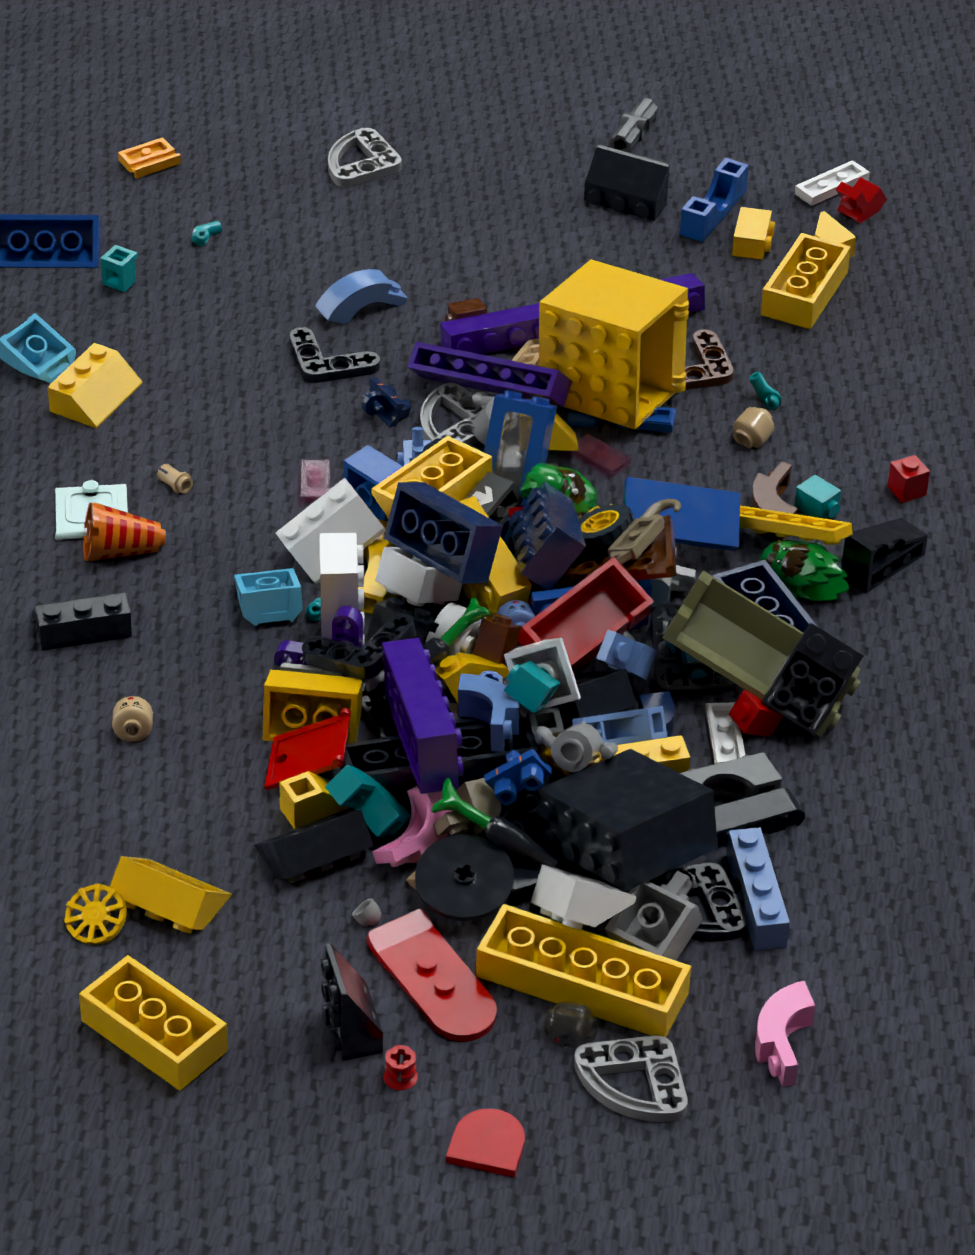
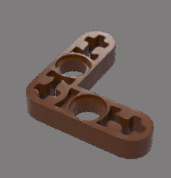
(708, 369)

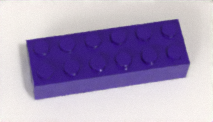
(421, 715)

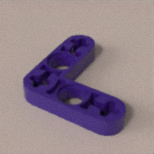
(339, 633)

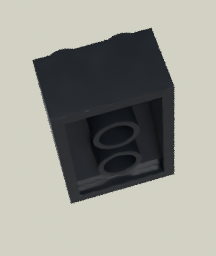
(600, 694)

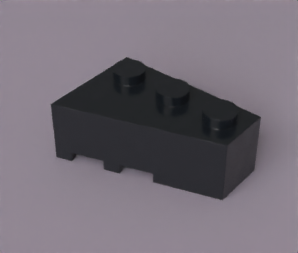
(881, 551)

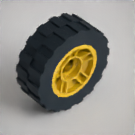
(603, 528)

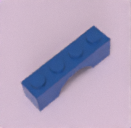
(702, 216)

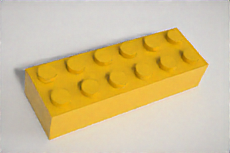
(583, 968)

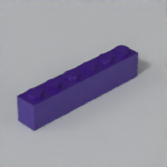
(488, 373)

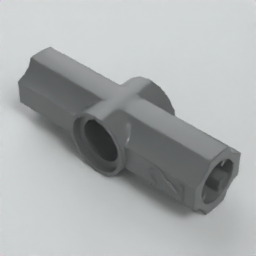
(634, 125)

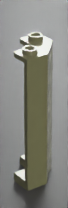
(739, 639)

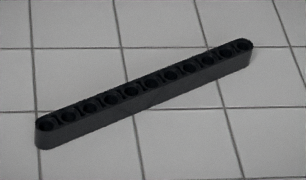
(767, 810)

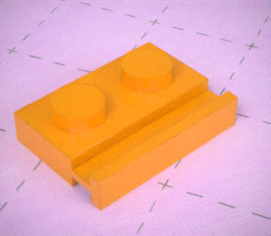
(149, 157)

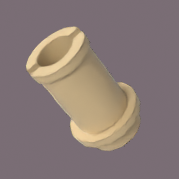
(177, 480)

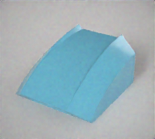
(37, 350)
(269, 595)

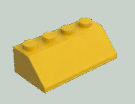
(445, 466)

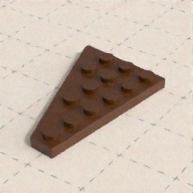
(655, 562)

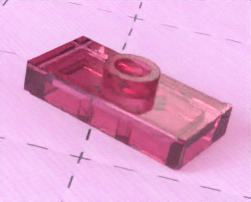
(601, 456)
(314, 480)

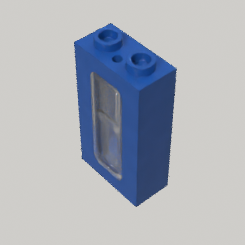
(518, 435)

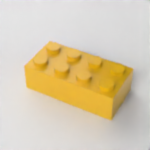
(805, 281)
(505, 578)
(153, 1022)

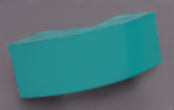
(380, 809)

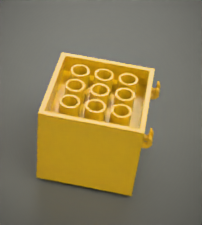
(616, 341)

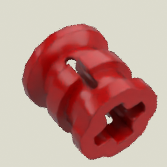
(407, 1068)

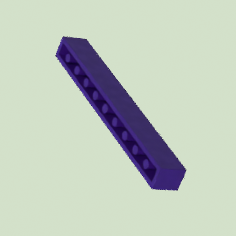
(517, 325)

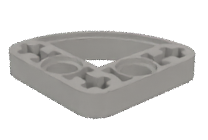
(354, 173)
(455, 404)
(653, 1065)

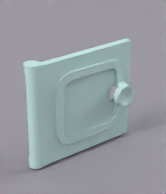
(73, 504)

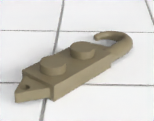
(641, 532)

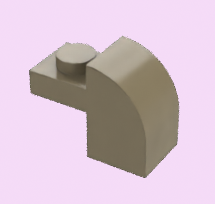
(478, 795)

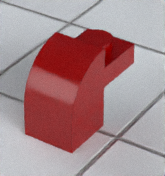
(860, 200)

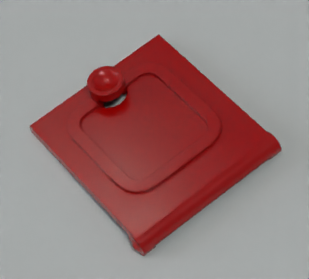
(309, 748)

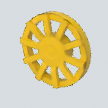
(95, 914)

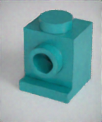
(118, 268)

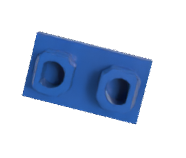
(517, 774)

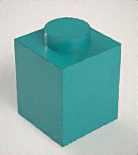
(818, 498)
(531, 686)

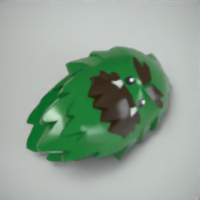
(566, 481)
(806, 569)

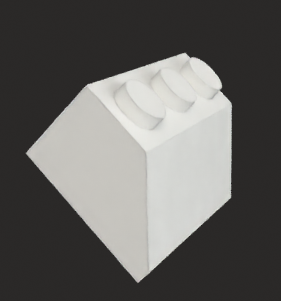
(334, 512)
(577, 898)

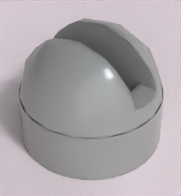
(367, 913)

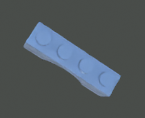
(764, 905)

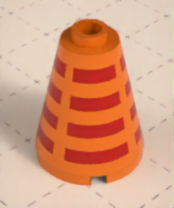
(119, 534)

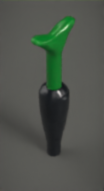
(439, 647)
(496, 828)

